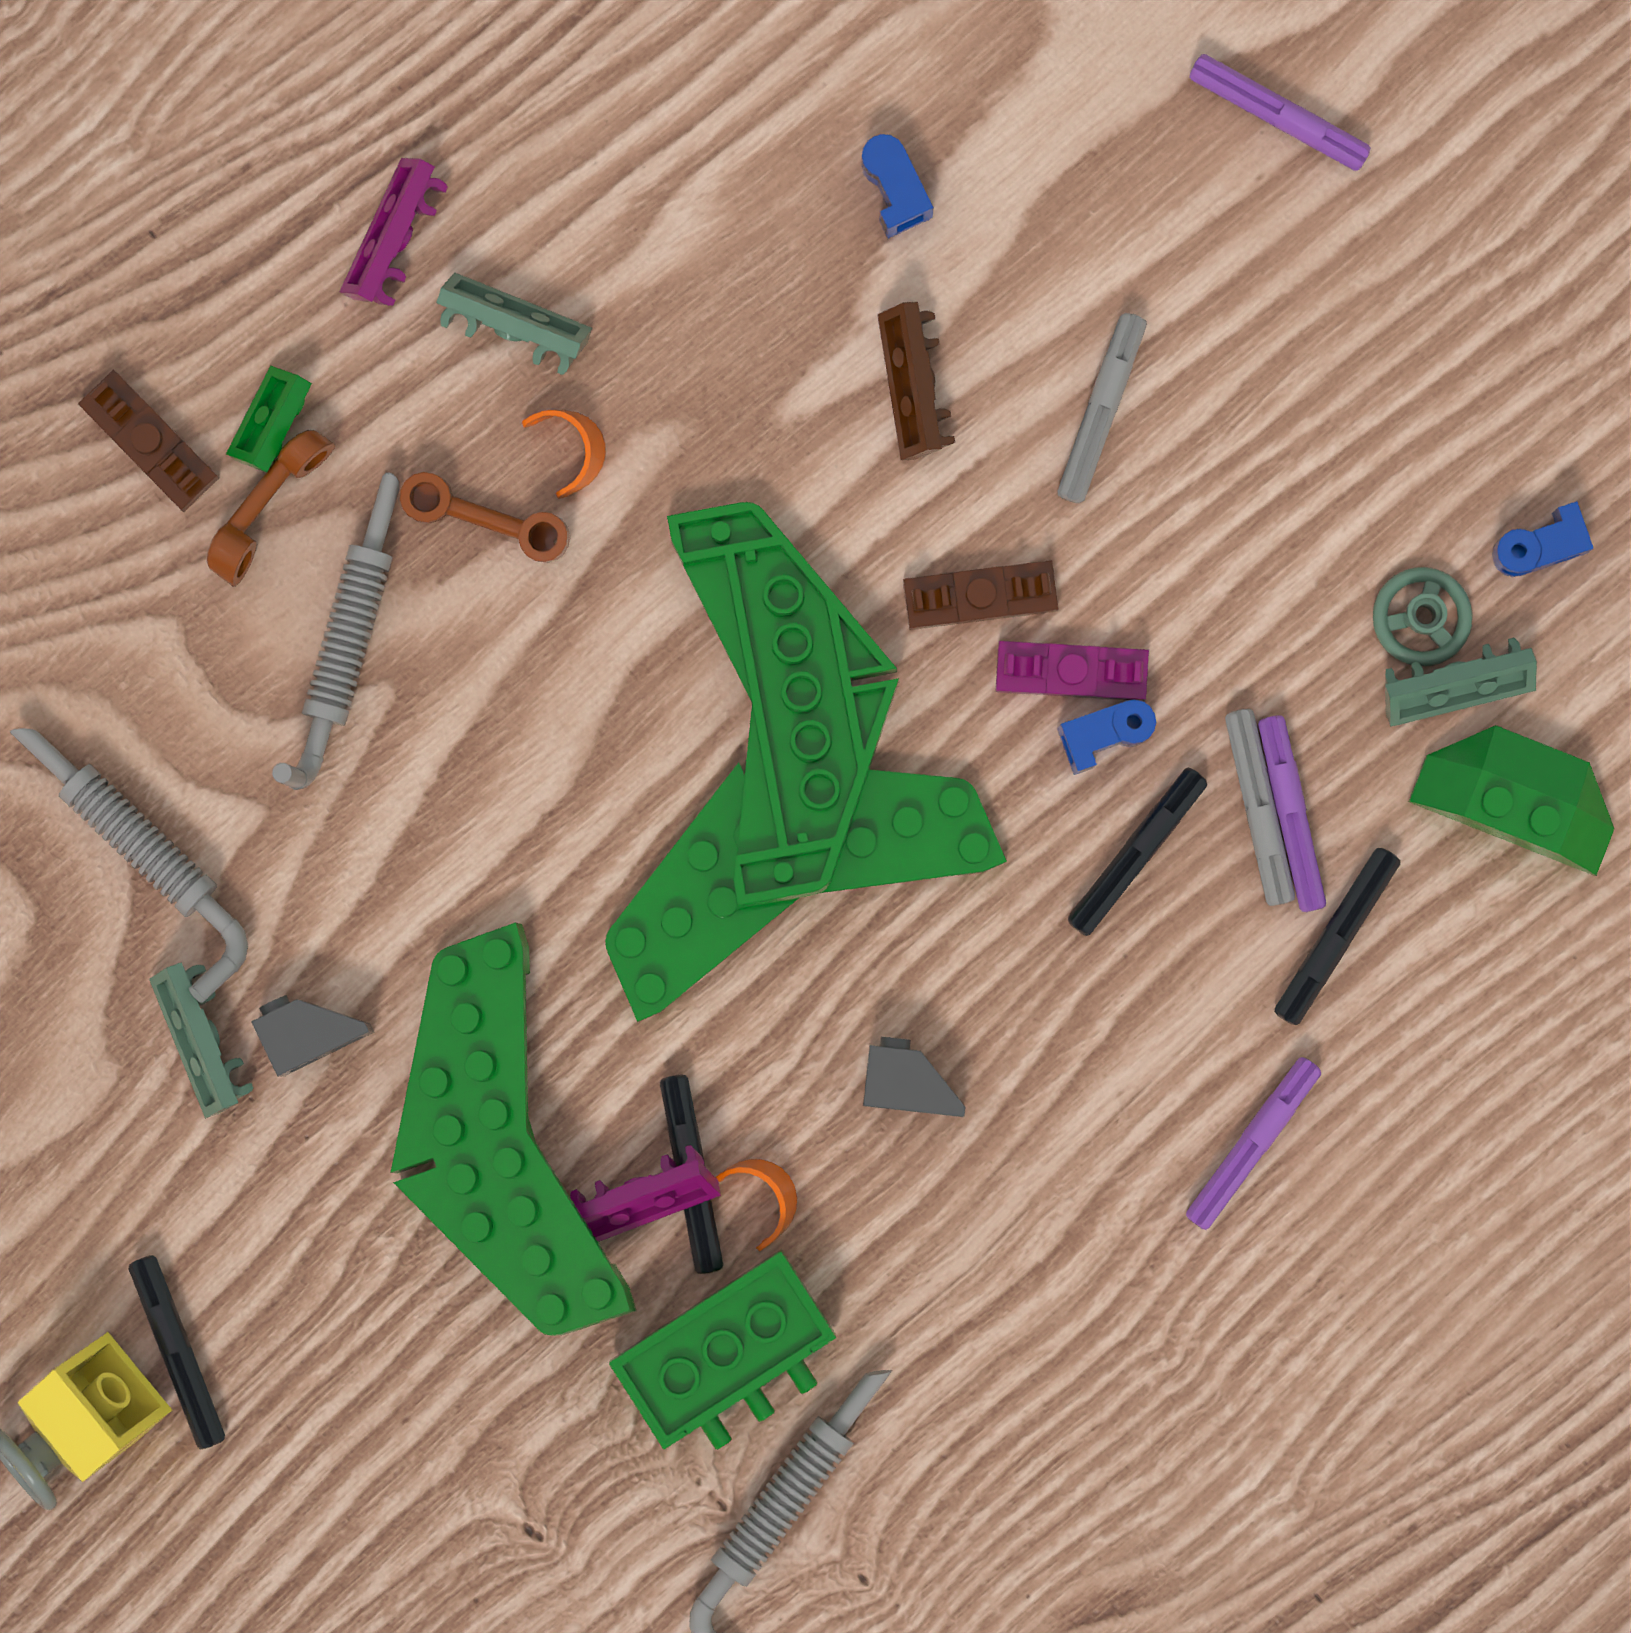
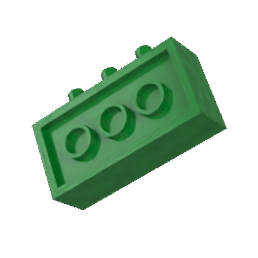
(725, 1353)

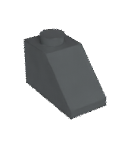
(304, 1032)
(906, 1081)

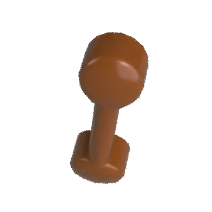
(430, 499)
(231, 547)

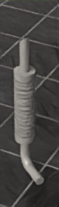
(345, 639)
(147, 851)
(782, 1501)

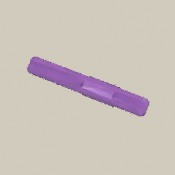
(1280, 112)
(1292, 813)
(1254, 1142)

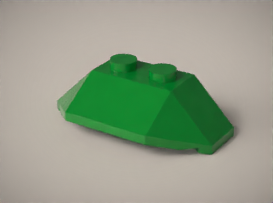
(1519, 795)

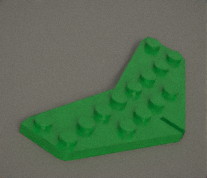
(807, 723)
(688, 908)
(472, 1119)

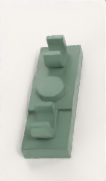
(513, 319)
(1460, 684)
(197, 1040)

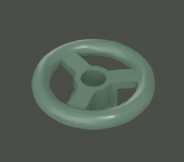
(1429, 599)

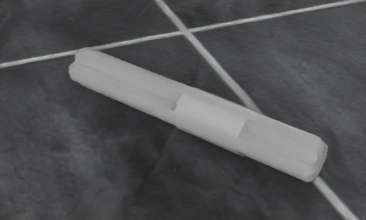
(1102, 407)
(1260, 807)

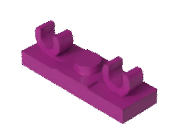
(391, 231)
(1072, 670)
(647, 1197)

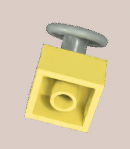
(82, 1418)

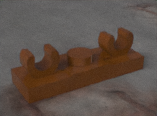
(912, 380)
(148, 440)
(980, 595)

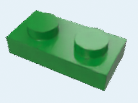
(269, 419)

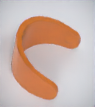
(593, 443)
(781, 1185)

